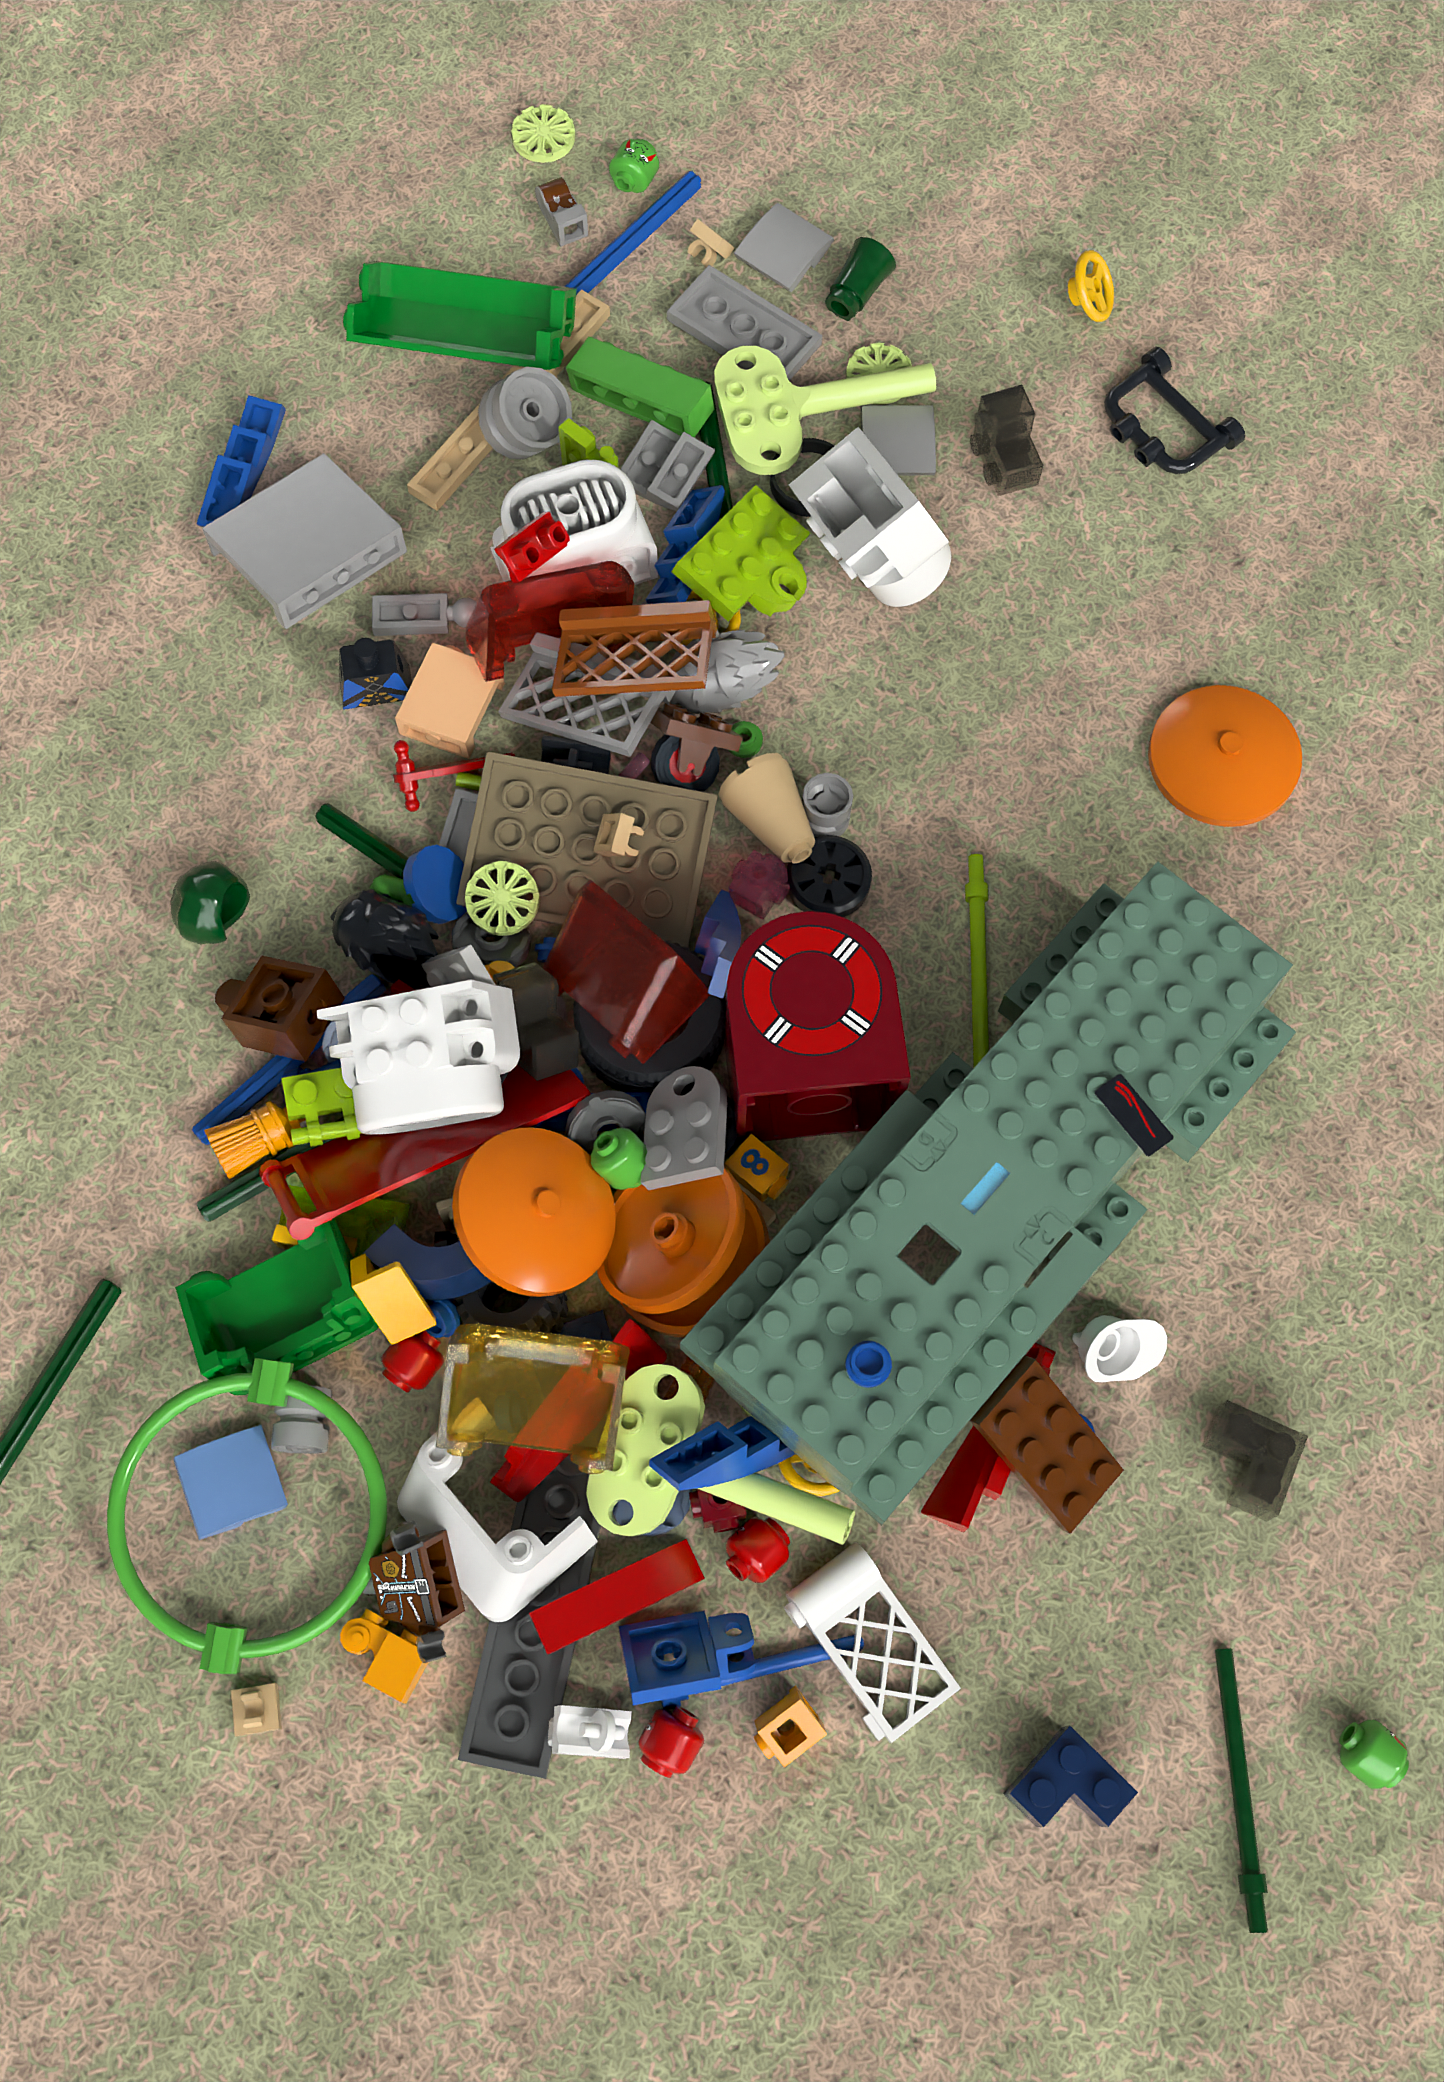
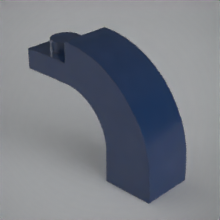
(435, 1271)

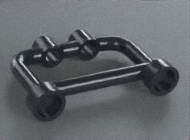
(1151, 449)

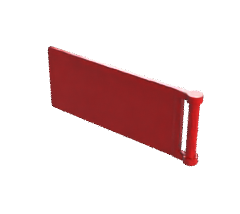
(361, 1169)

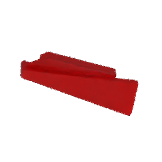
(527, 1466)
(974, 1471)

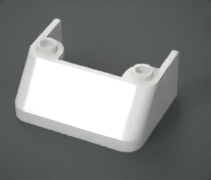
(494, 1576)

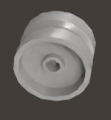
(524, 412)

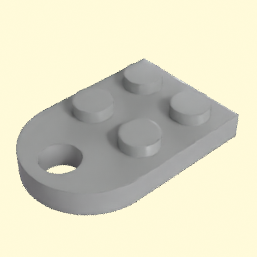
(685, 1131)

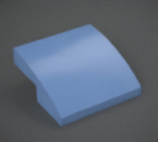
(230, 1482)

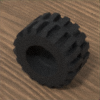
(536, 1315)

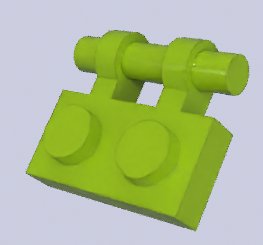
(579, 444)
(319, 1095)

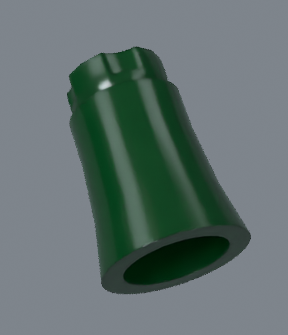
(860, 277)

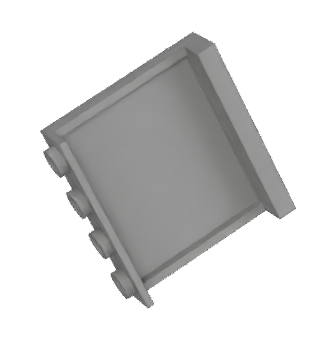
(307, 539)

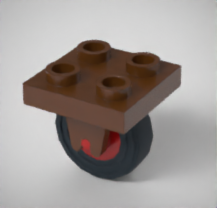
(688, 749)

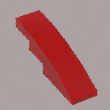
(616, 1596)

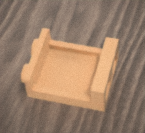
(446, 701)

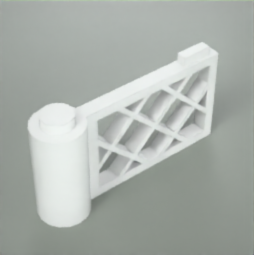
(834, 1594)

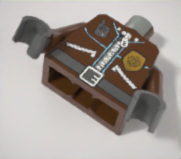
(417, 1585)

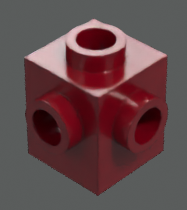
(719, 1516)

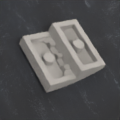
(783, 246)
(902, 436)
(666, 465)

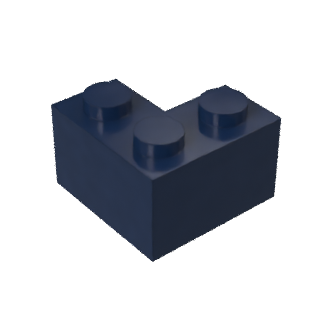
(1071, 1770)

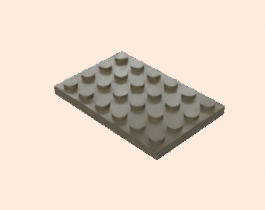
(549, 825)

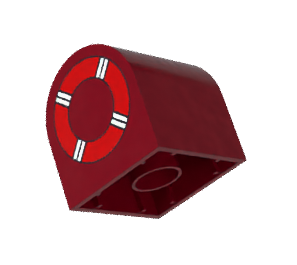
(812, 1030)

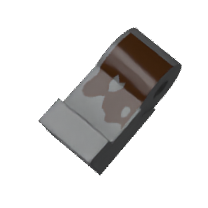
(561, 210)

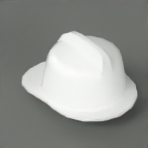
(1120, 1347)

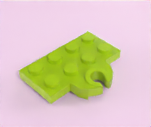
(748, 559)

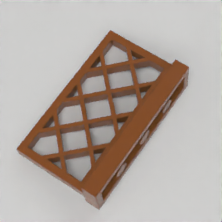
(635, 626)

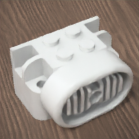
(597, 512)
(873, 522)
(426, 1055)

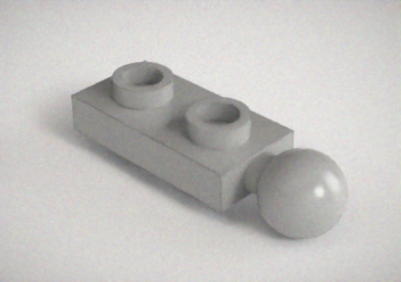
(418, 614)

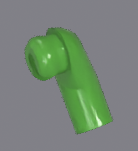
(393, 886)

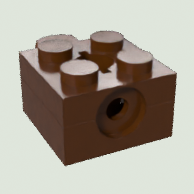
(279, 1007)

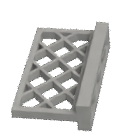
(545, 655)

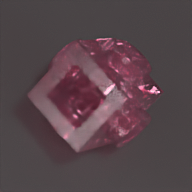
(759, 883)

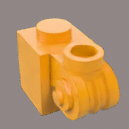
(396, 1658)

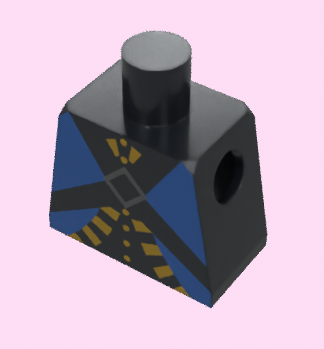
(372, 673)

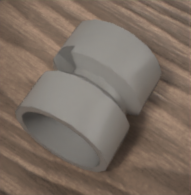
(828, 804)
(300, 1427)

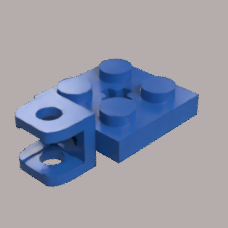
(700, 1652)

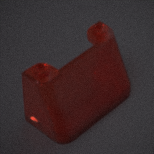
(514, 612)
(622, 974)

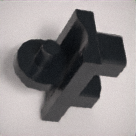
(575, 754)

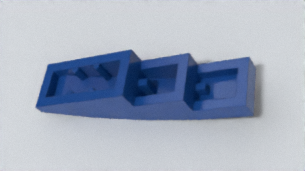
(244, 459)
(687, 527)
(719, 941)
(720, 1455)

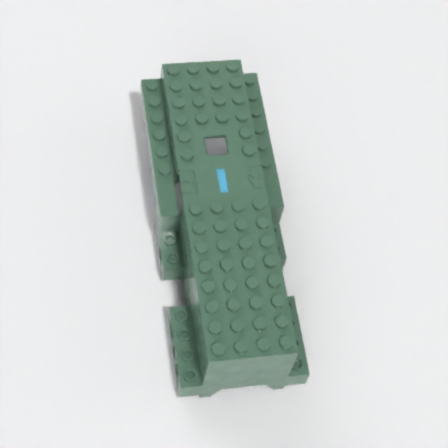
(1007, 1172)

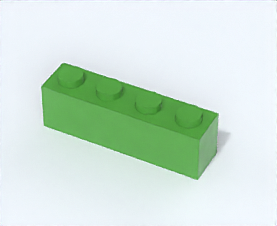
(640, 387)

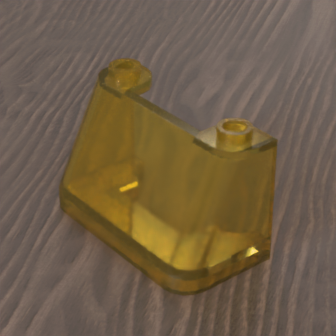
(533, 1394)

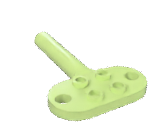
(766, 409)
(657, 1424)

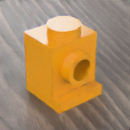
(805, 1732)

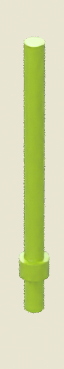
(976, 895)

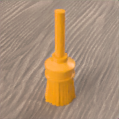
(251, 1137)

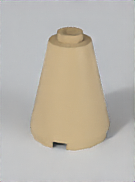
(770, 806)

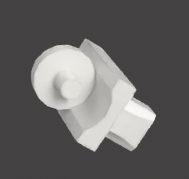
(589, 1732)

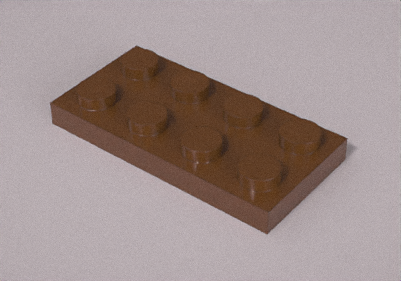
(1047, 1444)

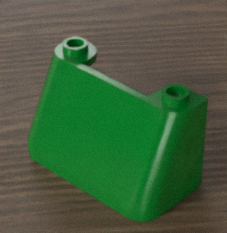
(279, 1310)

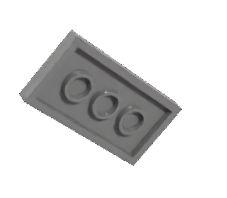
(732, 316)

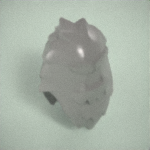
(736, 671)

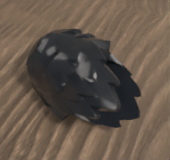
(385, 936)

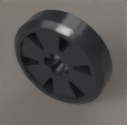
(850, 868)

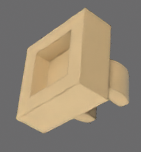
(710, 241)
(615, 834)
(256, 1709)

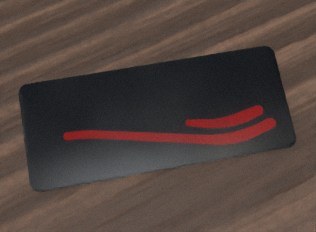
(1134, 1115)

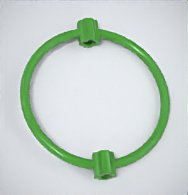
(226, 1642)

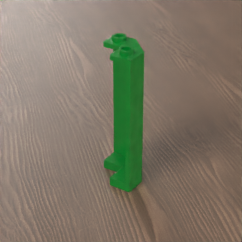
(461, 315)

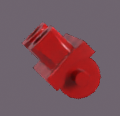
(532, 546)

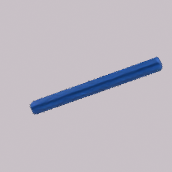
(636, 233)
(271, 1073)

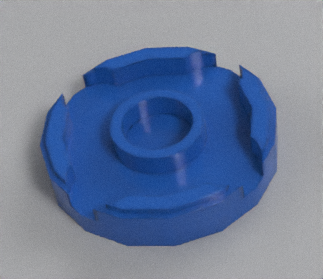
(434, 883)

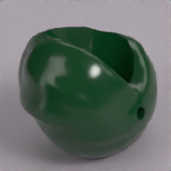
(208, 902)

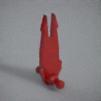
(408, 776)

